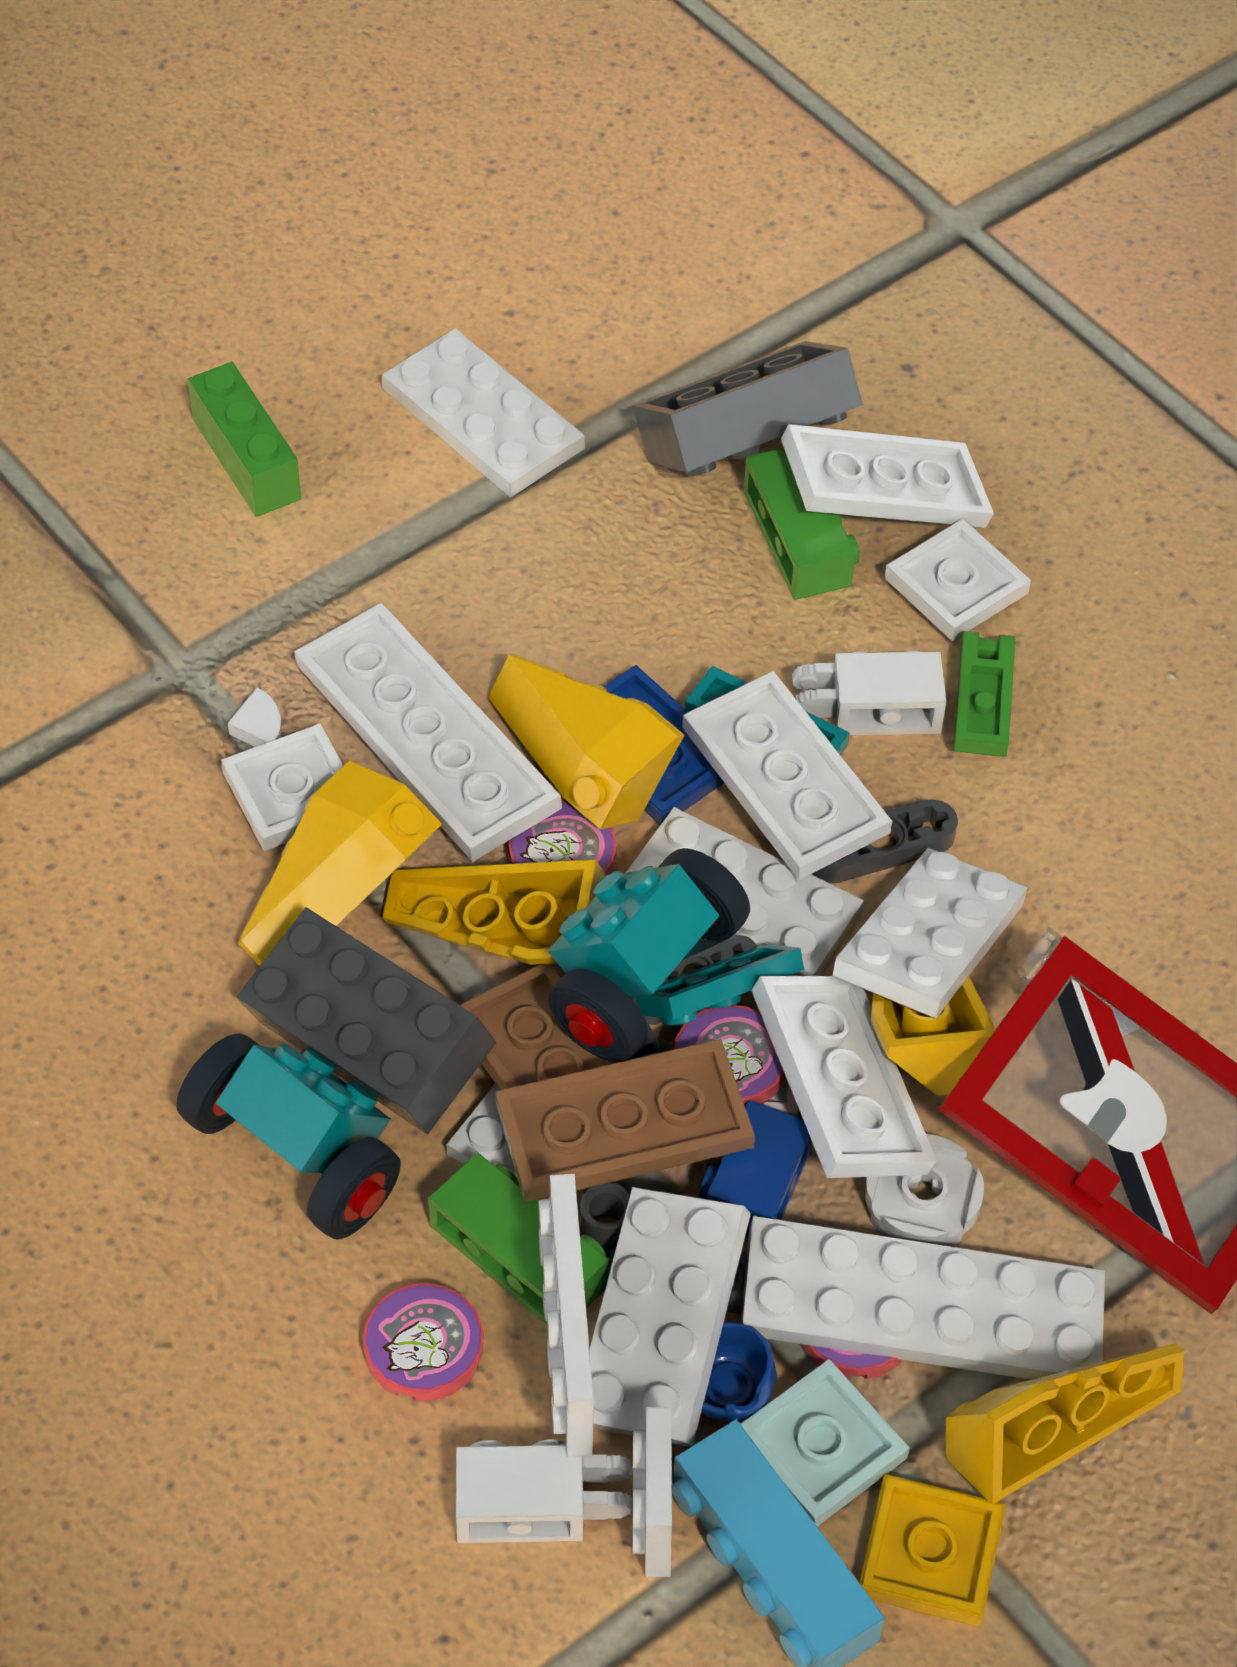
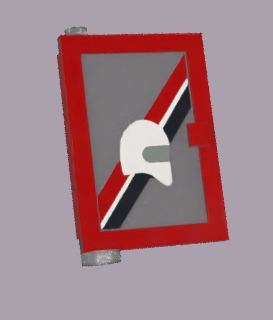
(1113, 1115)

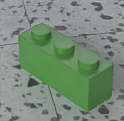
(244, 439)
(807, 545)
(491, 1225)

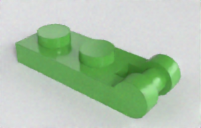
(984, 694)

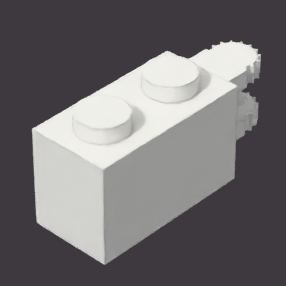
(876, 692)
(533, 1492)

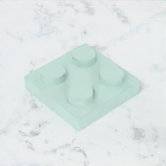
(825, 1441)

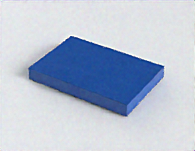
(689, 772)

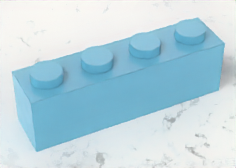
(775, 1550)

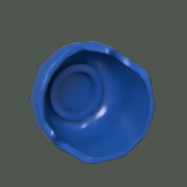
(740, 1375)

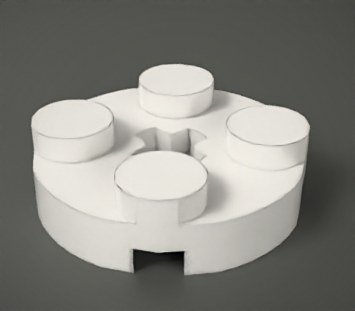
(935, 1220)

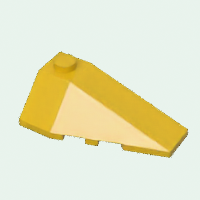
(590, 743)
(341, 851)
(494, 907)
(934, 1048)
(1044, 1421)

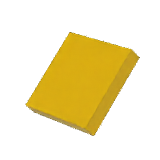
(932, 1550)

